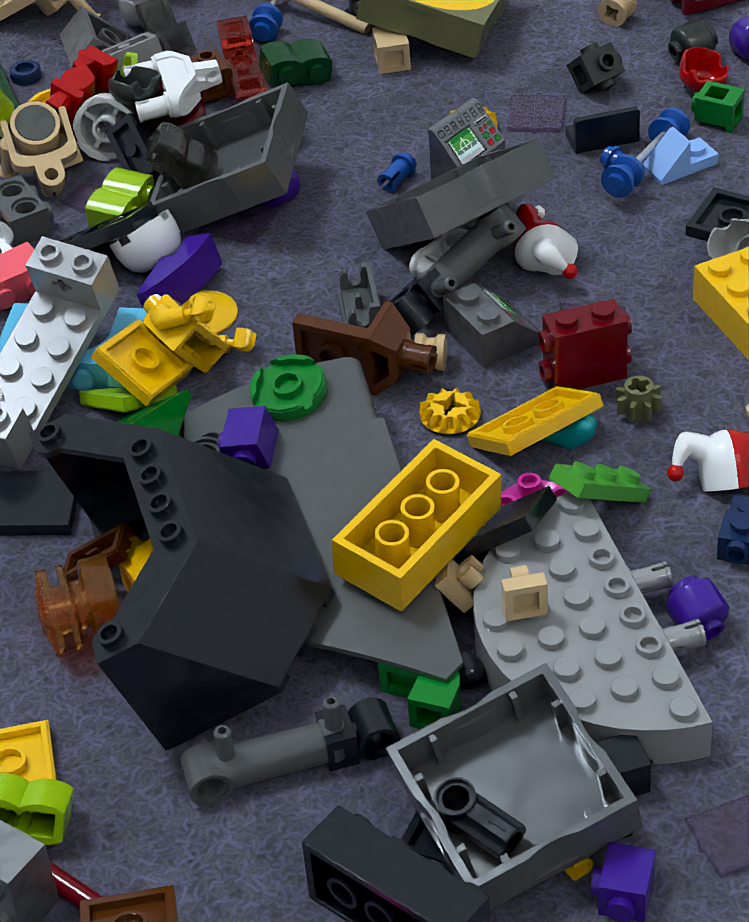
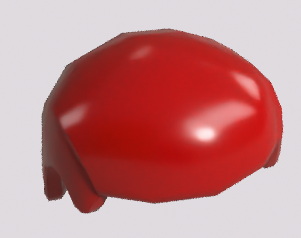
(700, 66)

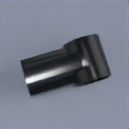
(479, 819)

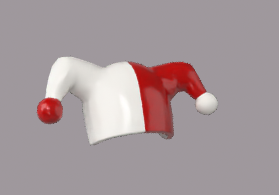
(544, 244)
(720, 459)

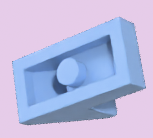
(678, 157)

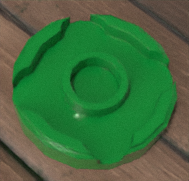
(289, 387)

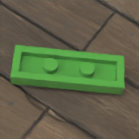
(601, 482)

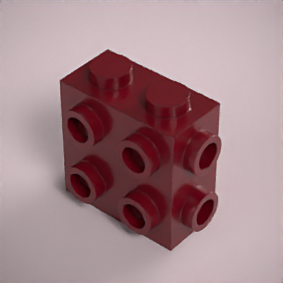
(585, 345)

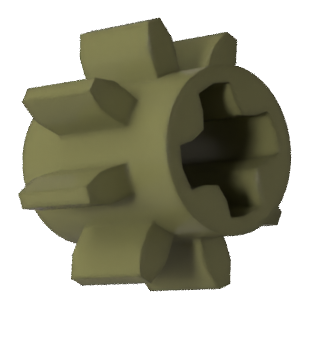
(638, 399)

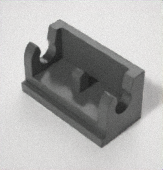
(358, 298)

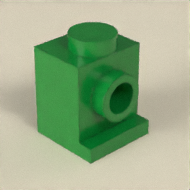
(719, 105)

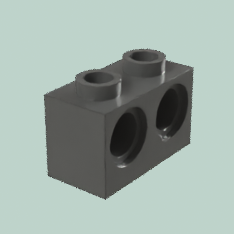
(24, 211)

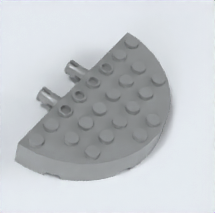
(595, 635)

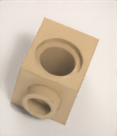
(390, 50)

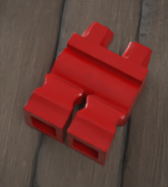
(83, 81)

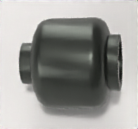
(689, 35)

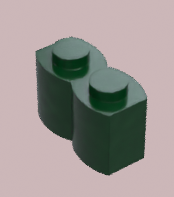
(295, 63)

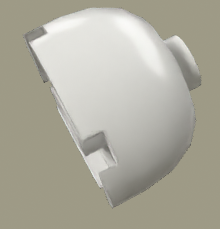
(92, 122)
(148, 243)

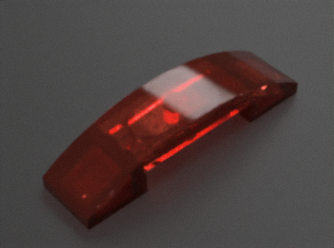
(238, 48)

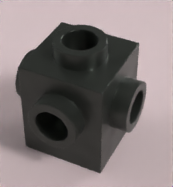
(596, 67)

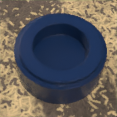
(25, 72)

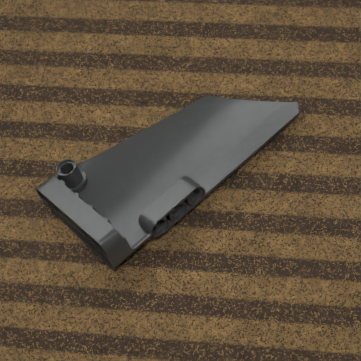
(336, 467)

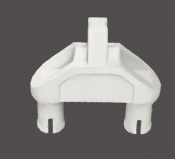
(181, 84)

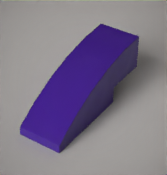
(184, 271)

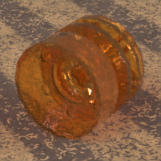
(76, 603)

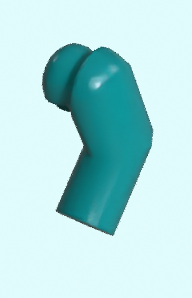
(575, 433)

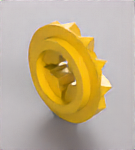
(459, 419)

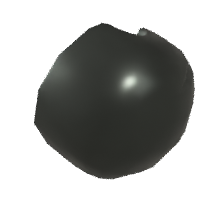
(138, 85)

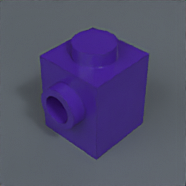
(249, 436)
(624, 882)

